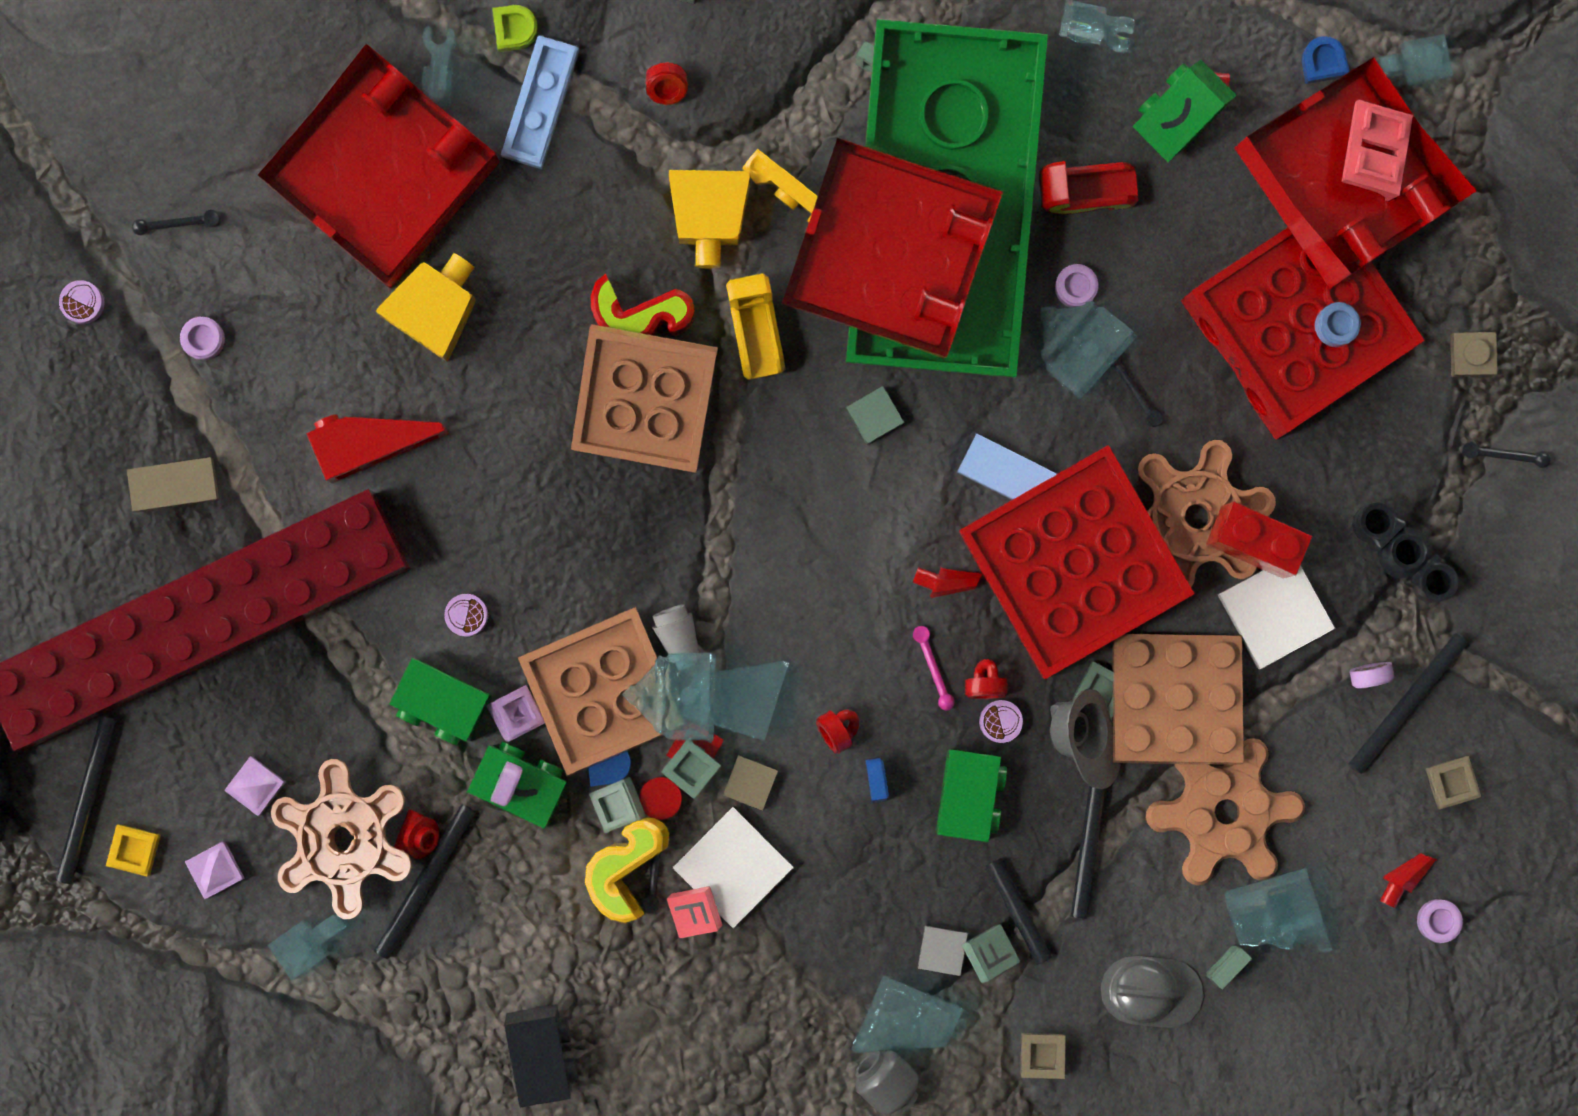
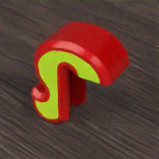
(1087, 187)
(670, 308)

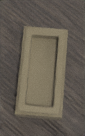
(172, 484)

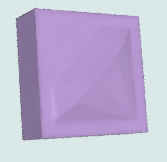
(516, 714)
(255, 786)
(214, 870)

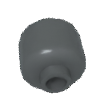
(887, 1082)

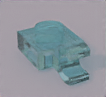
(1090, 24)
(1421, 61)
(438, 77)
(303, 946)

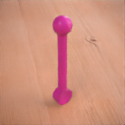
(921, 635)

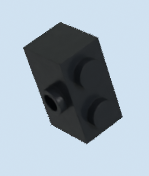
(539, 1055)

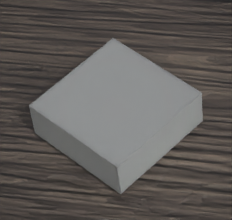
(942, 950)

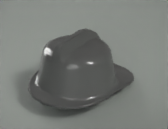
(1086, 735)
(1152, 991)

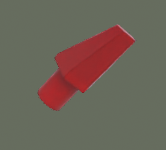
(946, 581)
(1405, 878)

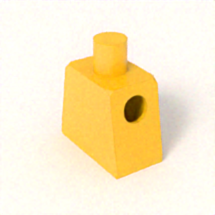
(709, 210)
(432, 305)

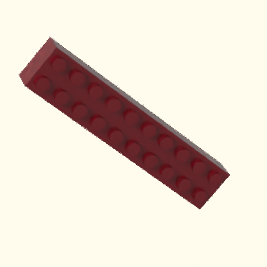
(197, 620)

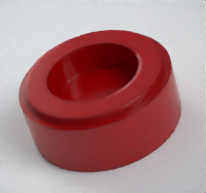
(660, 798)

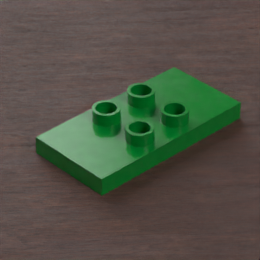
(973, 111)

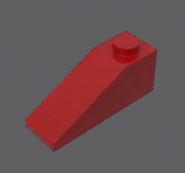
(359, 443)

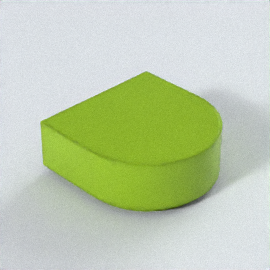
(514, 27)

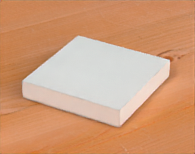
(1275, 614)
(735, 865)

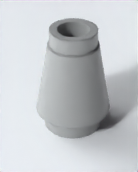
(676, 630)

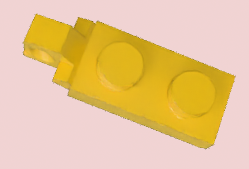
(789, 191)

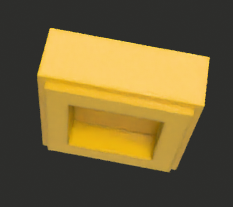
(133, 850)

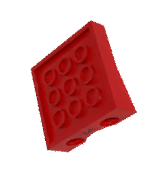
(1302, 166)
(379, 167)
(892, 248)
(1264, 327)
(1076, 562)

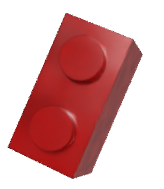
(1259, 540)

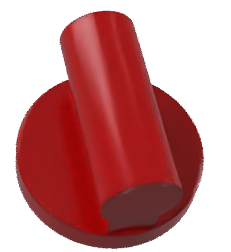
(417, 835)

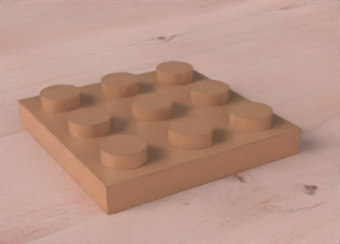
(643, 398)
(582, 686)
(1177, 699)

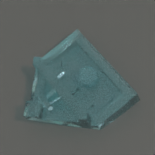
(1082, 344)
(678, 696)

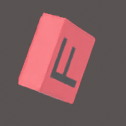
(694, 912)

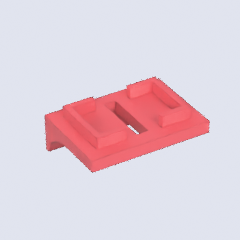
(1370, 167)

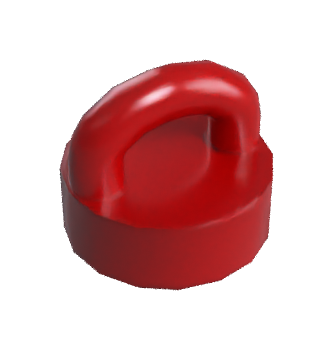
(666, 83)
(986, 687)
(834, 732)

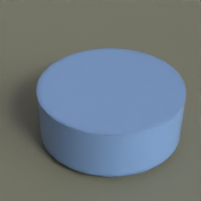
(1337, 324)

